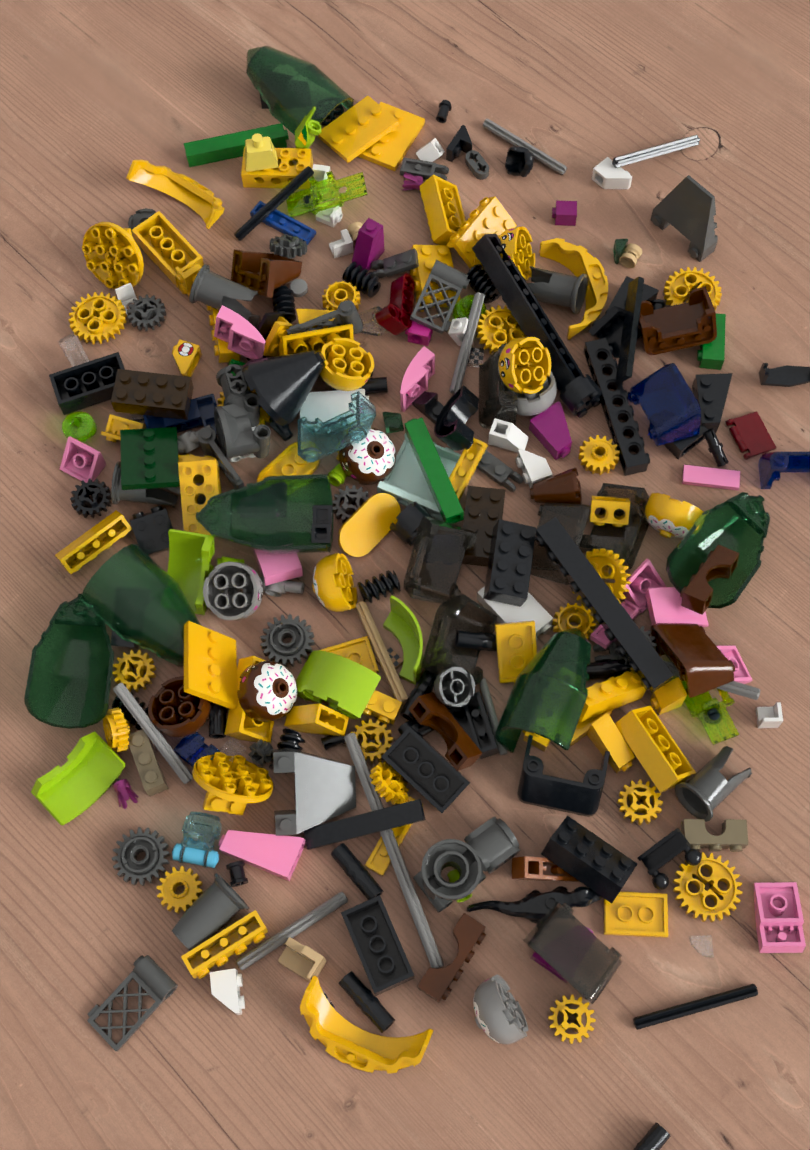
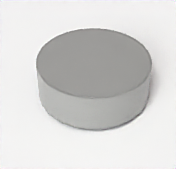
(299, 287)

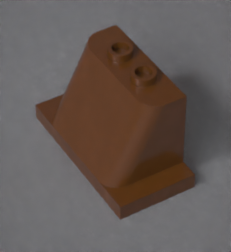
(263, 271)

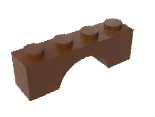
(719, 564)
(460, 748)
(437, 981)

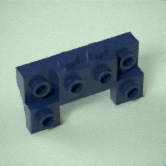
(200, 414)

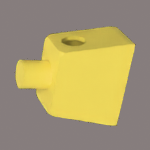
(260, 153)

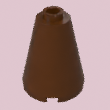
(558, 488)

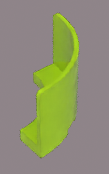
(190, 564)
(406, 629)
(338, 682)
(80, 781)

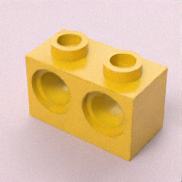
(610, 504)

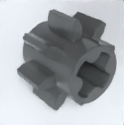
(261, 752)

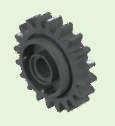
(284, 629)
(149, 865)

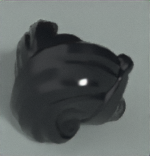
(519, 161)

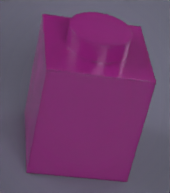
(565, 213)

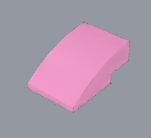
(239, 333)
(416, 377)
(278, 567)
(666, 607)
(778, 918)

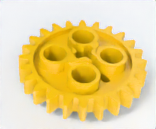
(680, 284)
(97, 318)
(501, 331)
(602, 561)
(696, 901)

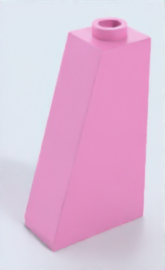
(264, 851)

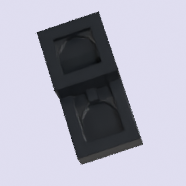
(322, 524)

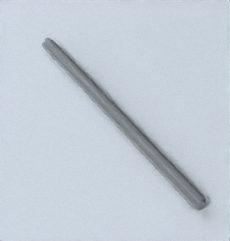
(395, 855)

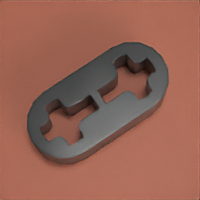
(474, 166)

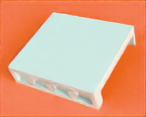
(407, 480)

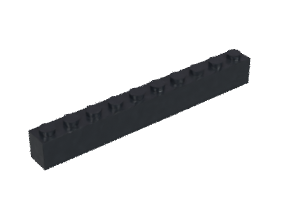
(525, 307)
(604, 605)

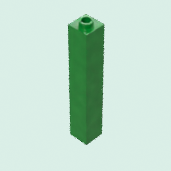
(231, 145)
(434, 471)

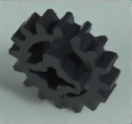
(83, 503)

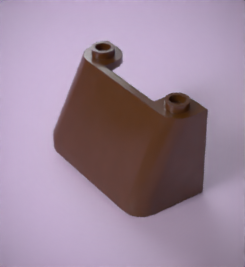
(678, 325)
(693, 655)

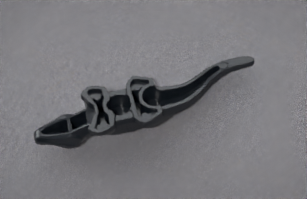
(537, 904)

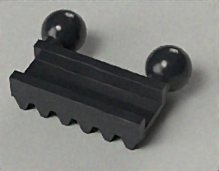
(664, 852)

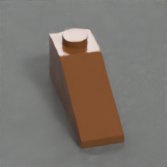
(538, 870)

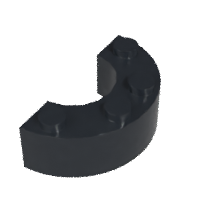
(451, 421)

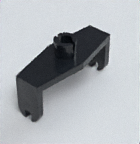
(784, 376)

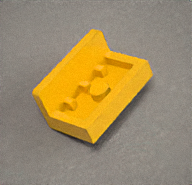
(186, 278)
(279, 329)
(118, 423)

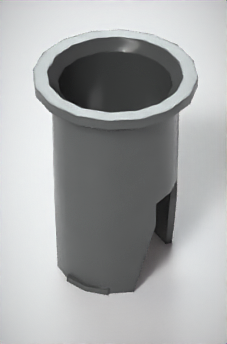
(559, 288)
(218, 291)
(150, 496)
(709, 786)
(208, 913)

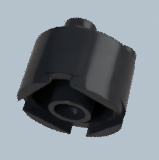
(581, 395)
(409, 522)

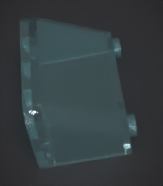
(321, 438)

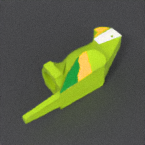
(307, 131)

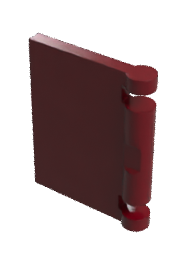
(751, 435)

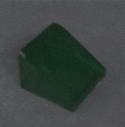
(619, 247)
(392, 422)

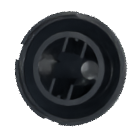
(283, 382)

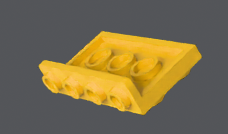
(487, 219)
(426, 259)

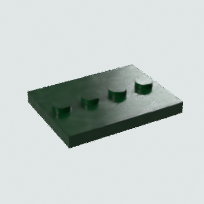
(149, 458)

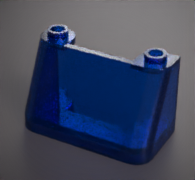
(668, 405)
(775, 462)

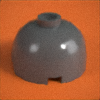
(454, 687)

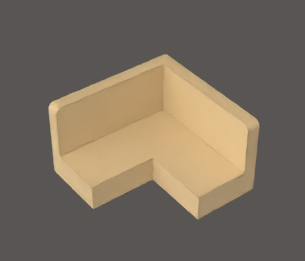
(302, 959)

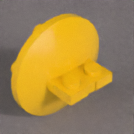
(112, 255)
(231, 783)

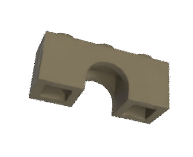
(146, 763)
(733, 835)

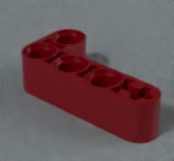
(397, 314)

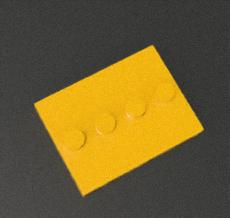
(358, 129)
(393, 147)
(210, 665)

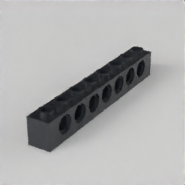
(630, 462)

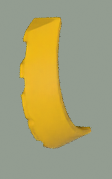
(179, 187)
(579, 262)
(354, 1045)

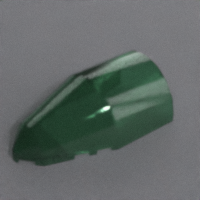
(293, 86)
(270, 514)
(735, 524)
(141, 603)
(71, 669)
(548, 692)

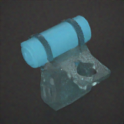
(198, 840)

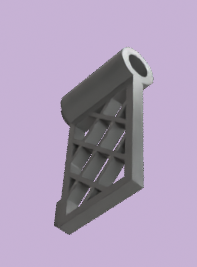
(449, 278)
(345, 314)
(210, 446)
(153, 981)

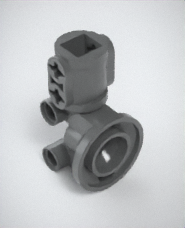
(238, 416)
(482, 851)

